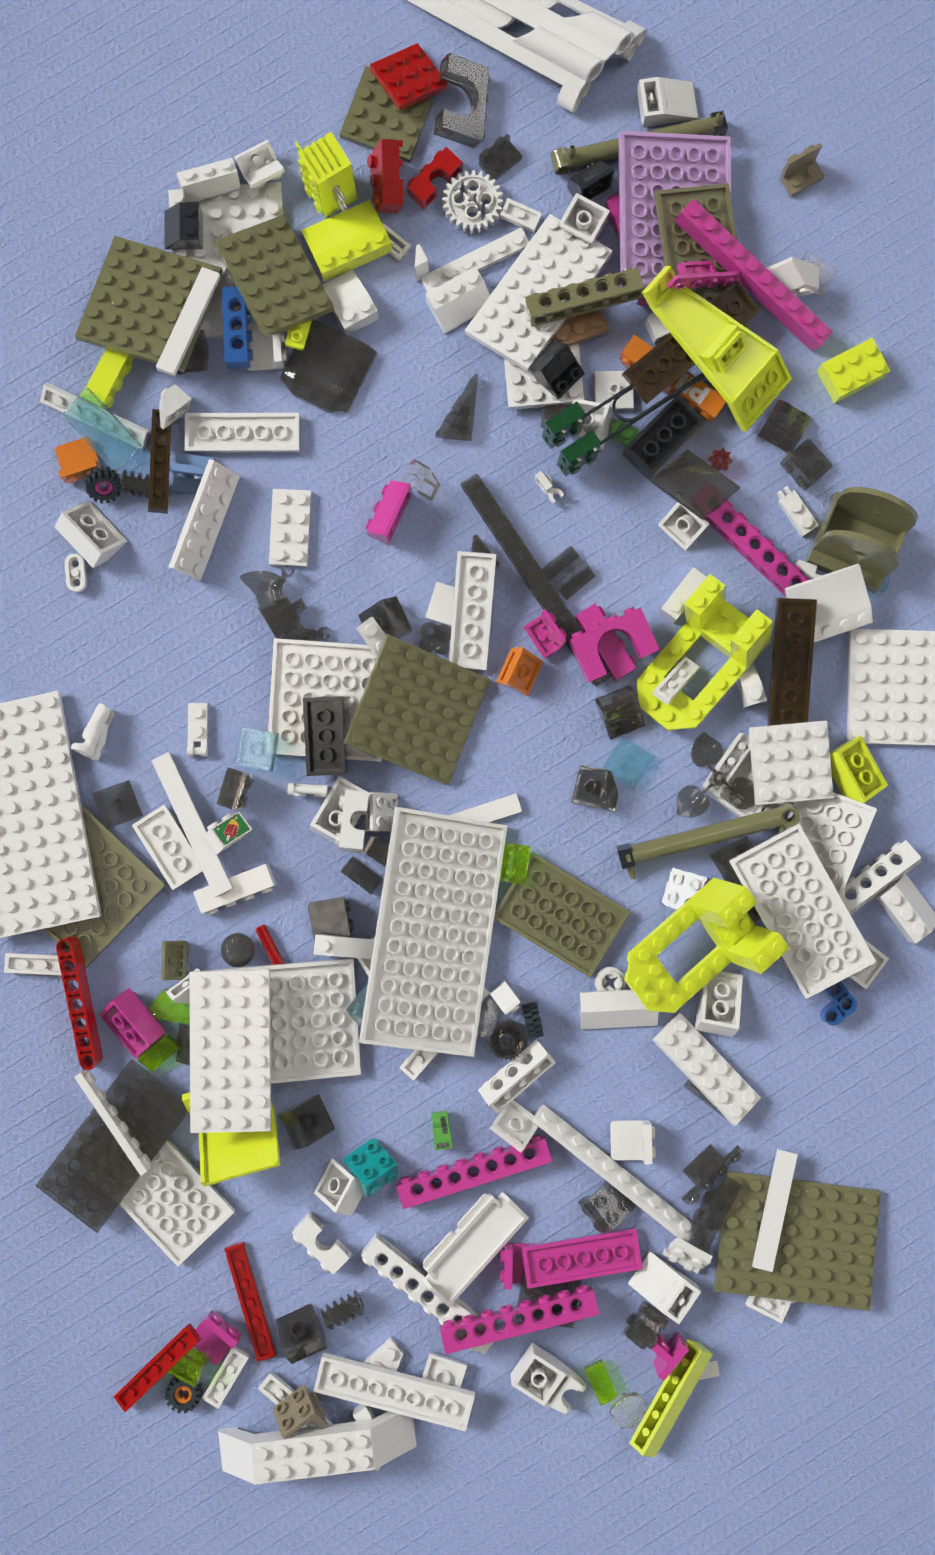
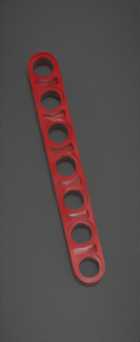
(76, 1011)

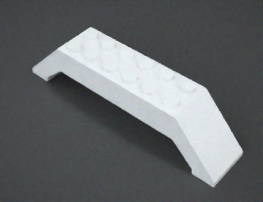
(316, 1451)

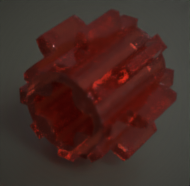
(715, 462)

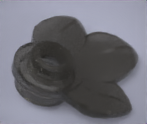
(437, 640)

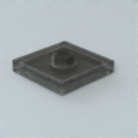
(117, 804)

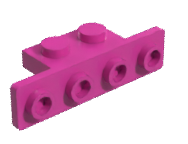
(699, 274)

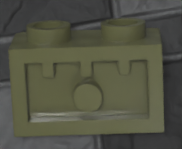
(174, 960)

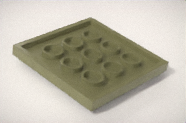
(376, 117)

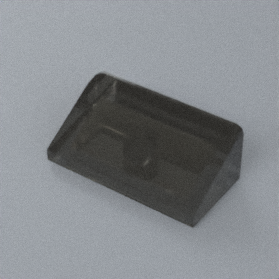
(361, 875)

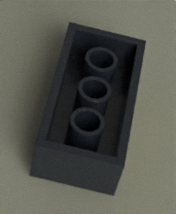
(663, 437)
(325, 736)

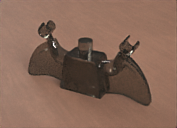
(276, 608)

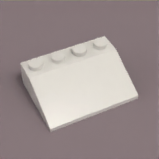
(840, 601)

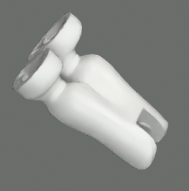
(95, 733)

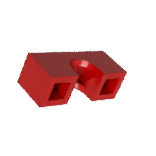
(444, 165)

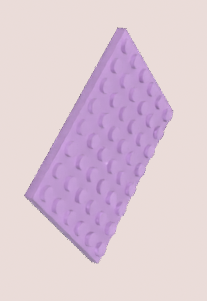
(661, 163)

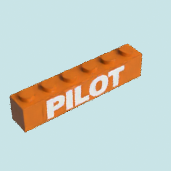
(699, 396)

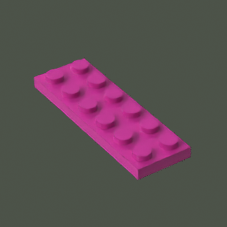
(581, 1258)

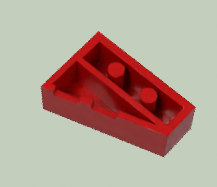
(385, 176)

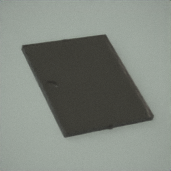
(694, 484)

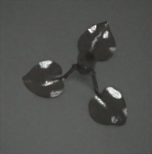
(692, 801)

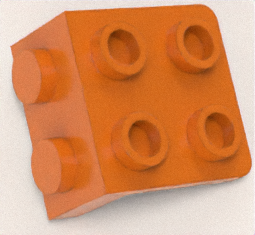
(76, 460)

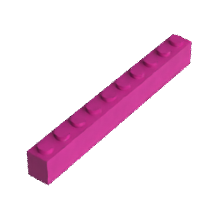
(753, 275)

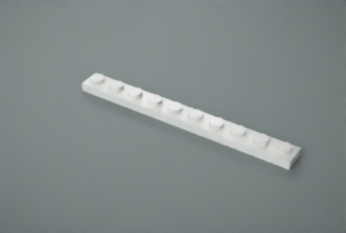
(613, 1173)

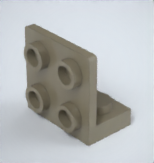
(802, 171)

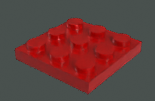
(408, 76)

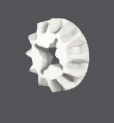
(611, 972)

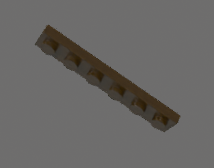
(159, 466)

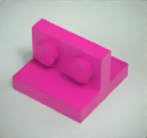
(668, 1354)

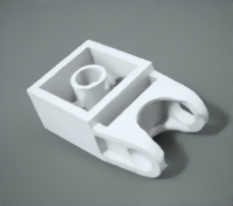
(545, 1378)

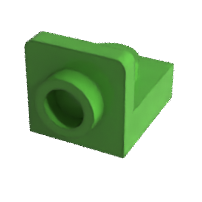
(625, 436)

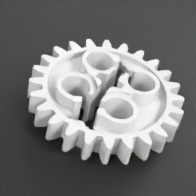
(459, 211)

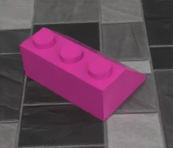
(389, 511)
(132, 1022)

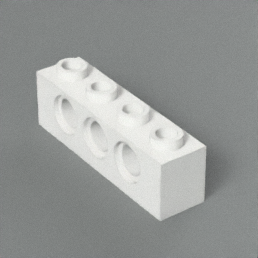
(516, 1076)

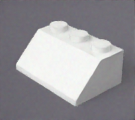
(209, 180)
(458, 299)
(90, 533)
(907, 909)

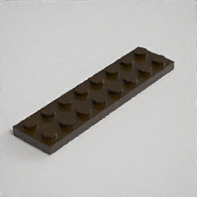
(670, 361)
(792, 661)

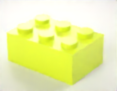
(853, 370)

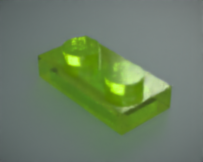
(158, 1052)
(601, 1382)

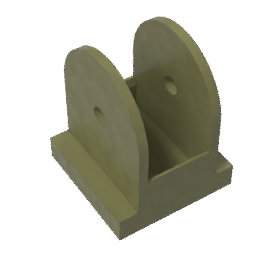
(865, 530)

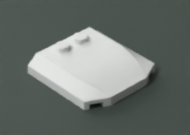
(735, 764)

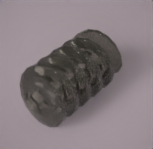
(135, 485)
(343, 1311)

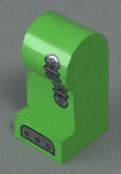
(441, 1130)

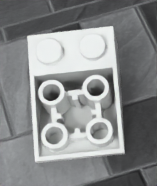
(666, 101)
(665, 1287)

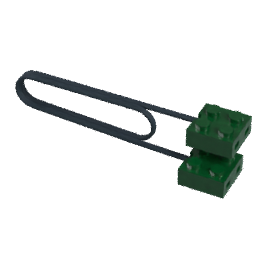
(585, 449)

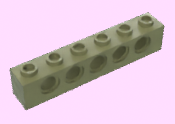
(579, 305)

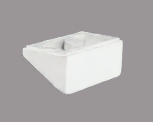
(421, 263)

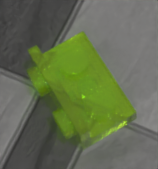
(515, 863)
(190, 1367)

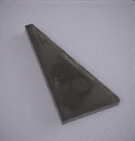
(460, 420)

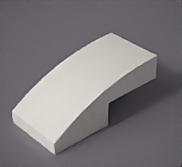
(808, 569)

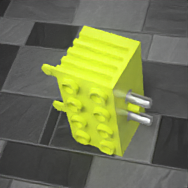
(327, 175)

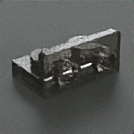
(499, 157)

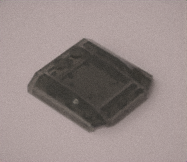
(328, 369)

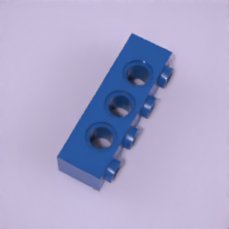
(236, 357)

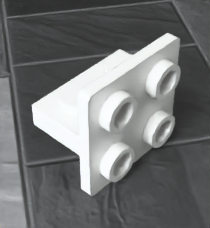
(380, 812)

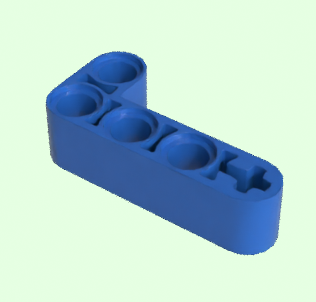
(836, 1005)

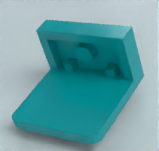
(372, 1166)

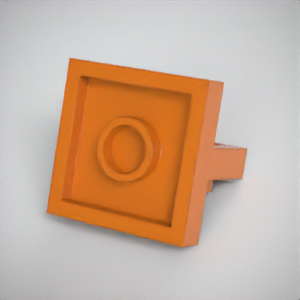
(520, 670)

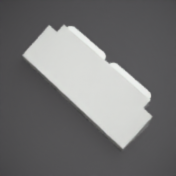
(472, 1246)

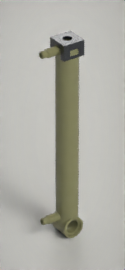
(567, 159)
(706, 836)

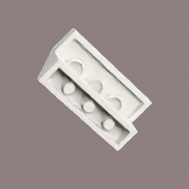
(614, 1010)

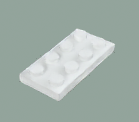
(290, 528)
(168, 846)

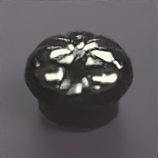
(237, 950)

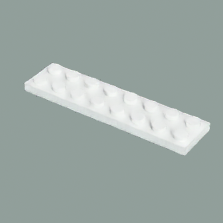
(394, 1391)

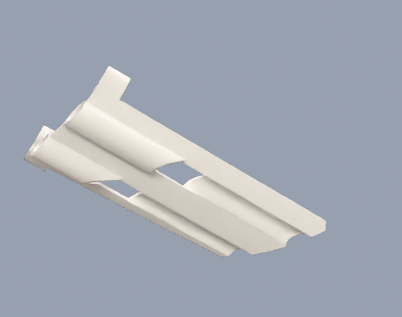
(559, 47)

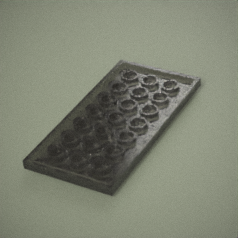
(92, 1168)

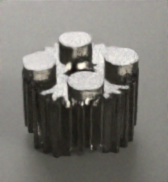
(516, 1044)
(645, 1326)

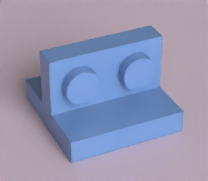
(188, 472)

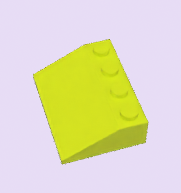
(347, 240)

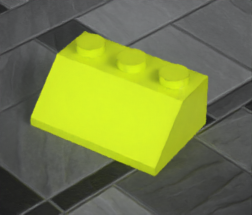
(856, 771)

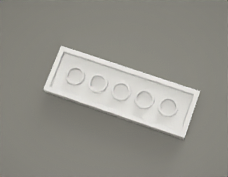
(242, 432)
(204, 520)
(472, 609)
(706, 1069)

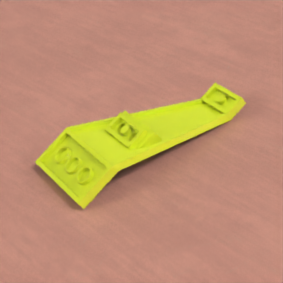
(731, 357)

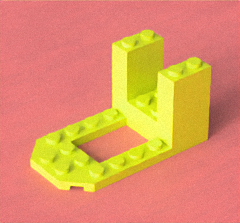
(726, 629)
(723, 914)

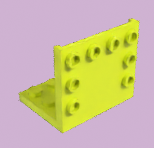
(236, 1153)

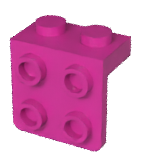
(546, 634)
(513, 1264)
(216, 1337)

